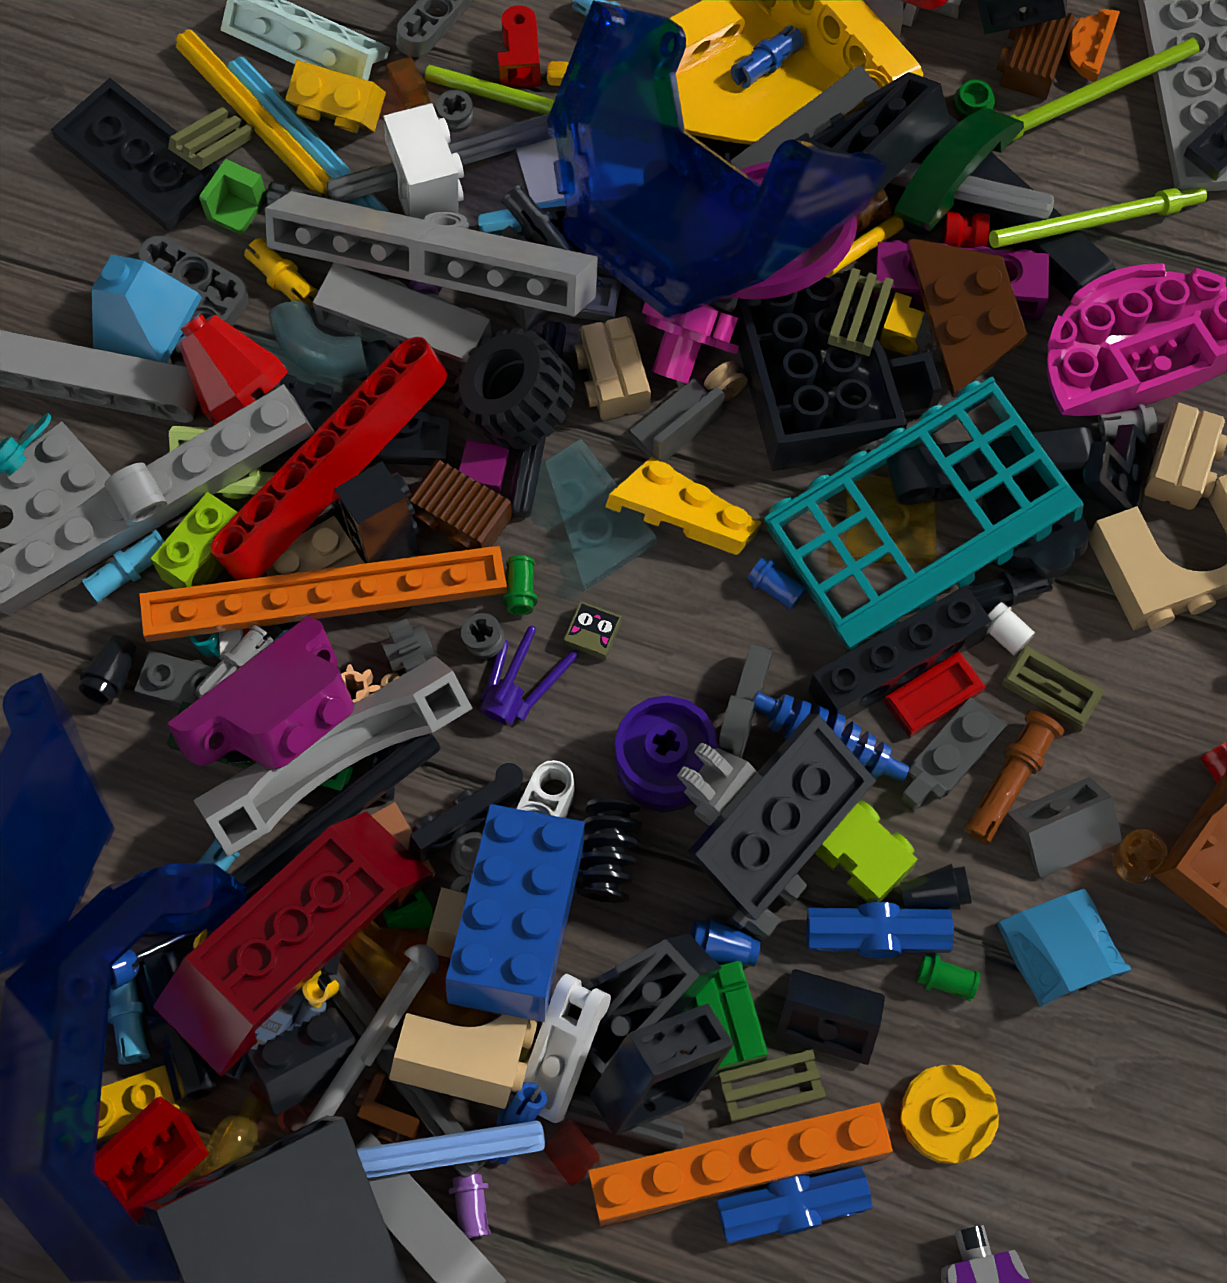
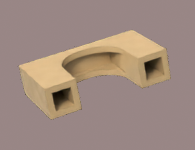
(1144, 579)
(459, 1060)

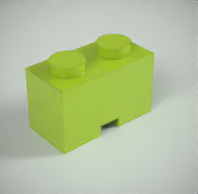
(868, 853)

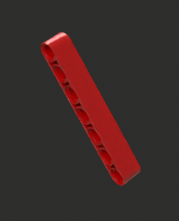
(328, 459)

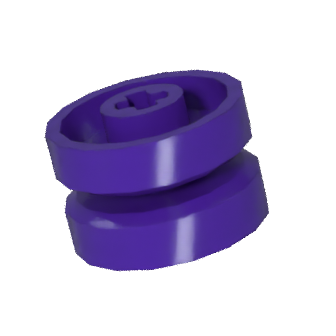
(655, 728)

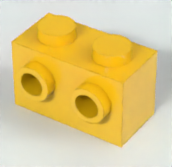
(335, 95)

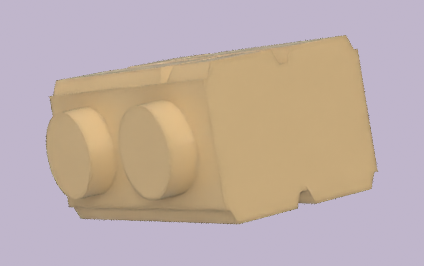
(613, 367)
(1185, 457)

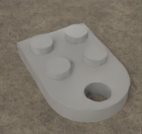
(48, 484)

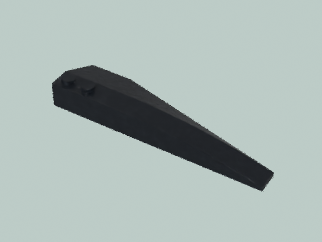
(805, 392)

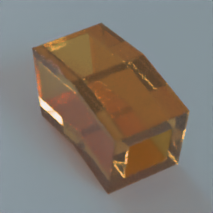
(408, 83)

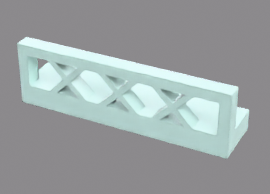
(302, 36)

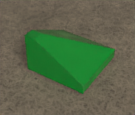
(413, 914)

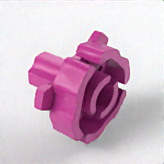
(684, 338)

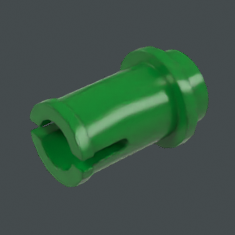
(520, 585)
(947, 977)

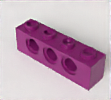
(1025, 268)

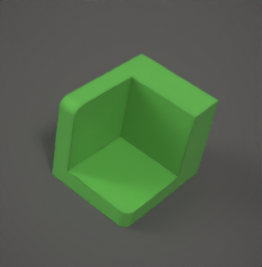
(233, 197)

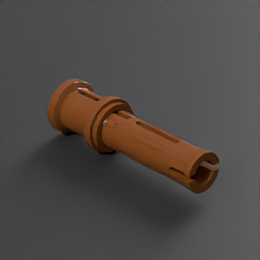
(1022, 760)

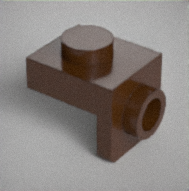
(390, 1124)

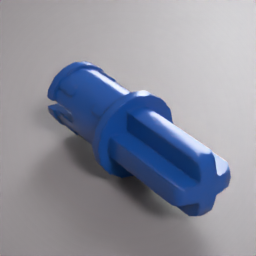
(520, 1110)

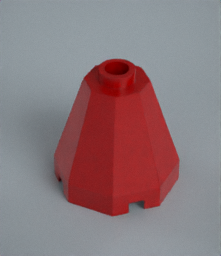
(226, 366)

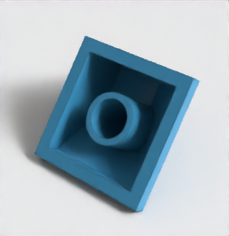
(139, 309)

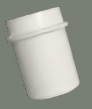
(1009, 629)

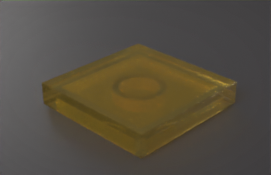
(908, 525)

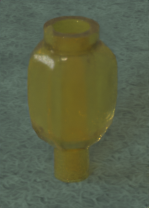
(233, 1136)

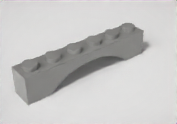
(401, 710)

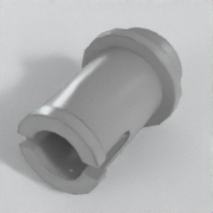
(1142, 417)

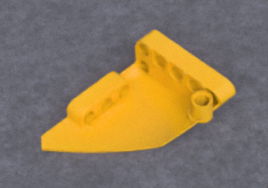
(723, 32)

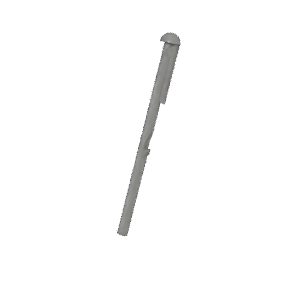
(422, 963)

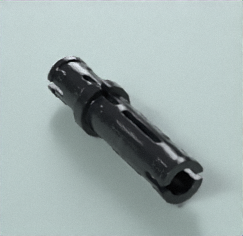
(535, 222)

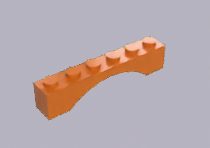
(740, 1162)

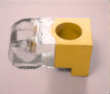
(908, 330)

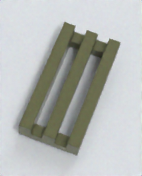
(205, 134)
(868, 284)
(1043, 700)
(810, 1075)

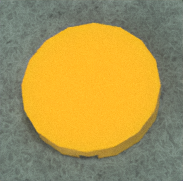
(949, 1114)

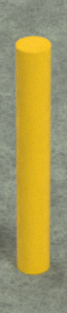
(870, 241)

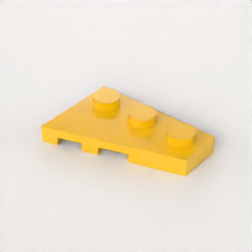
(675, 499)

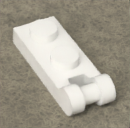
(564, 1044)

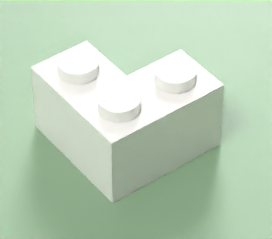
(423, 161)

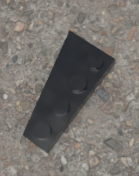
(417, 443)

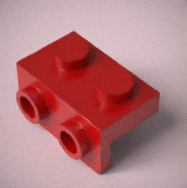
(150, 1155)

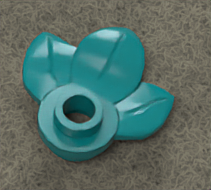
(11, 451)

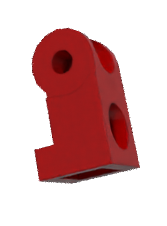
(521, 64)

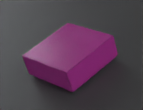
(485, 464)

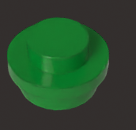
(973, 97)

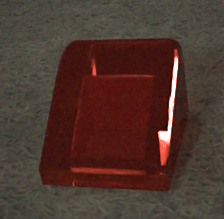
(572, 1153)

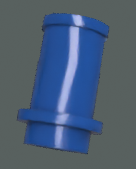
(776, 583)

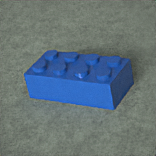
(515, 913)

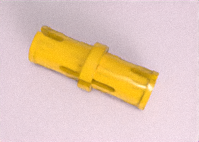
(280, 272)

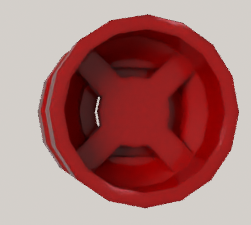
(964, 231)

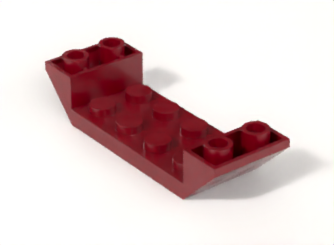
(286, 936)

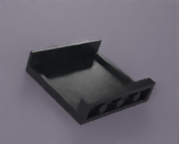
(281, 1216)

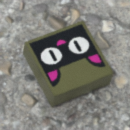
(593, 630)

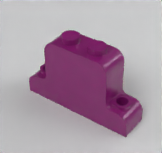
(270, 704)

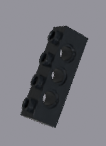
(900, 654)

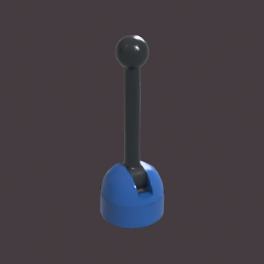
(128, 964)

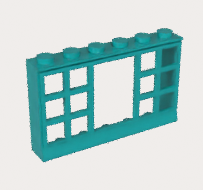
(955, 567)

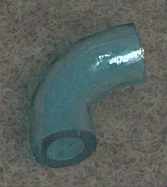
(313, 349)

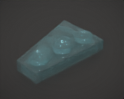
(597, 535)

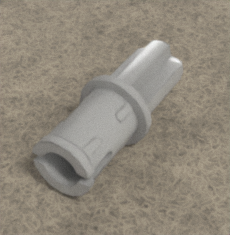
(244, 651)

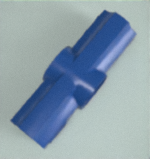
(879, 930)
(794, 1204)

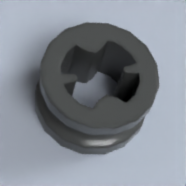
(451, 101)
(492, 644)

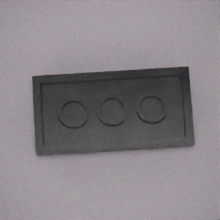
(131, 153)
(781, 816)

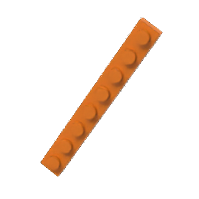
(322, 593)

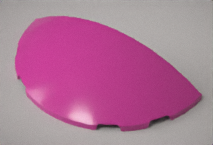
(1137, 339)

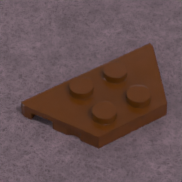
(967, 308)

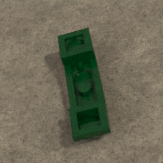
(951, 162)

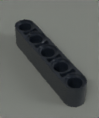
(920, 480)

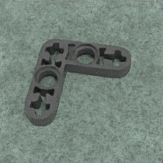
(432, 27)
(211, 301)
(740, 712)

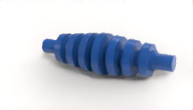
(878, 760)

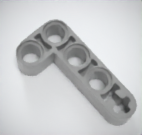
(427, 1229)

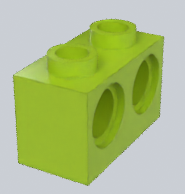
(186, 554)

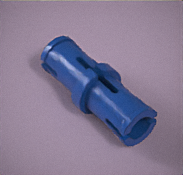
(767, 56)

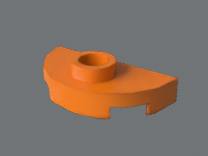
(1090, 41)

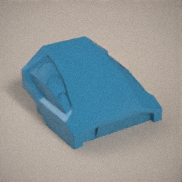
(1061, 946)

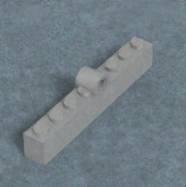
(433, 252)
(148, 497)

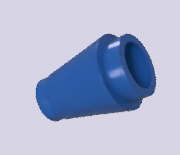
(725, 943)

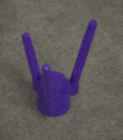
(503, 698)

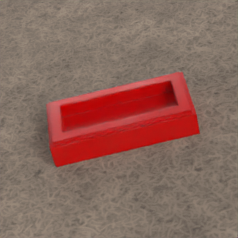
(934, 694)

